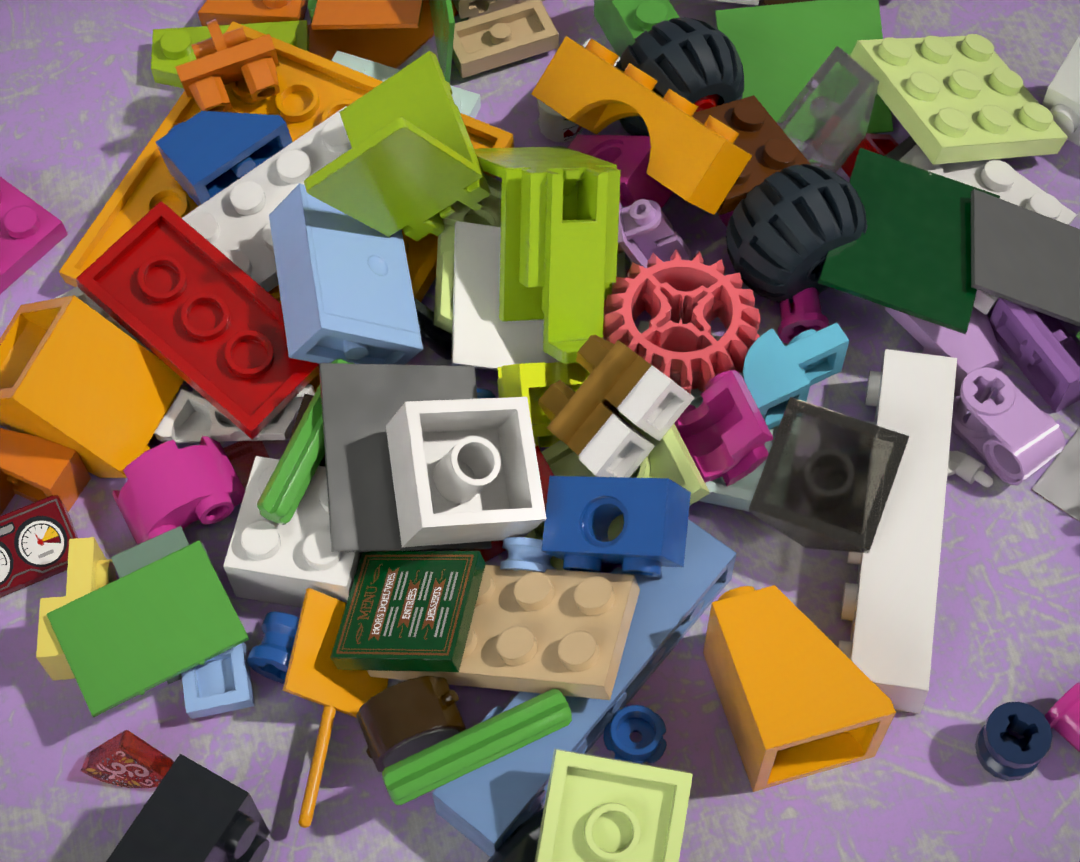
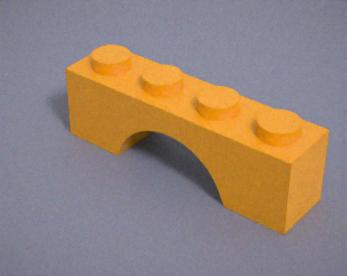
(685, 155)

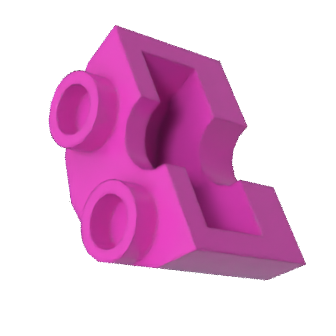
(725, 430)
(177, 488)

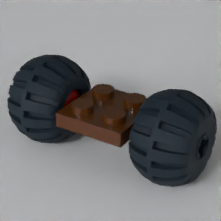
(780, 203)

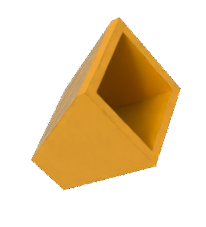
(82, 384)
(789, 690)

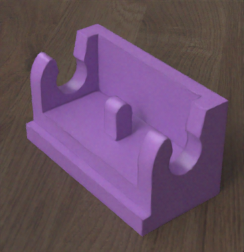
(1040, 351)

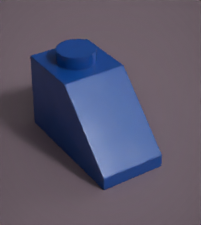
(220, 149)

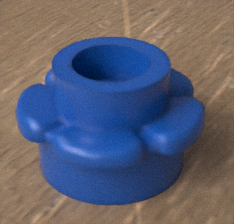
(639, 720)

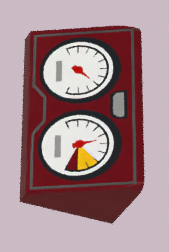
(34, 543)

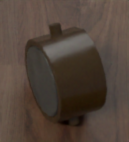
(409, 719)

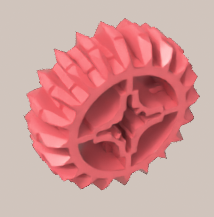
(682, 304)

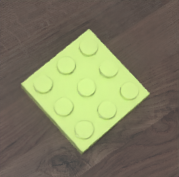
(959, 98)

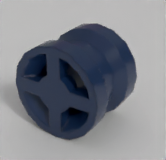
(1007, 755)

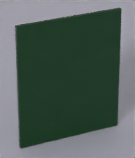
(913, 244)

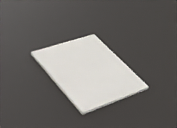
(477, 331)

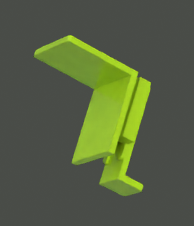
(405, 156)
(556, 241)

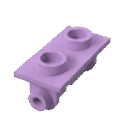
(647, 230)

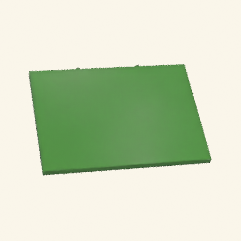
(443, 27)
(146, 628)

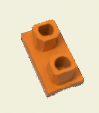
(226, 60)

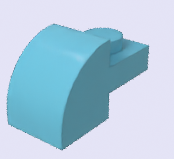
(782, 371)

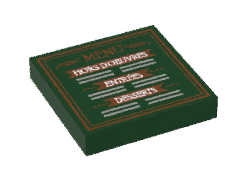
(409, 611)

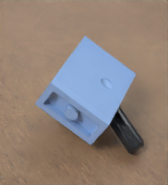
(347, 288)

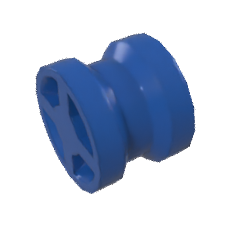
(274, 651)

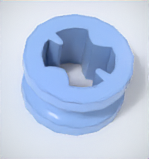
(525, 555)

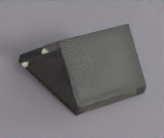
(827, 478)

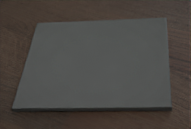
(355, 413)

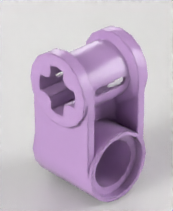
(1005, 431)

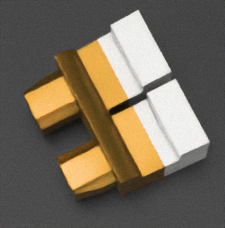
(590, 416)

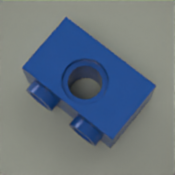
(584, 507)

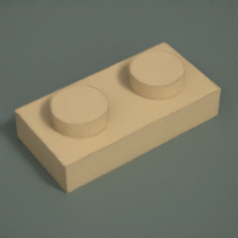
(503, 37)

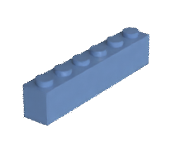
(510, 790)

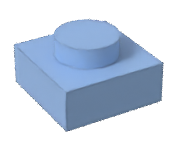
(219, 684)

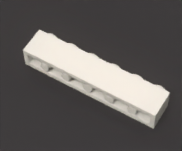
(898, 579)

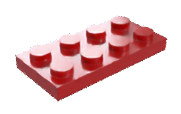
(200, 317)

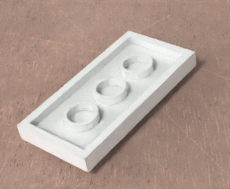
(239, 214)

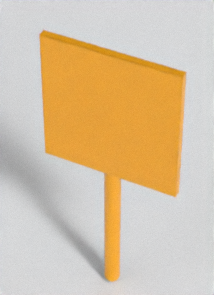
(317, 679)

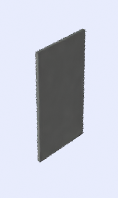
(1025, 257)

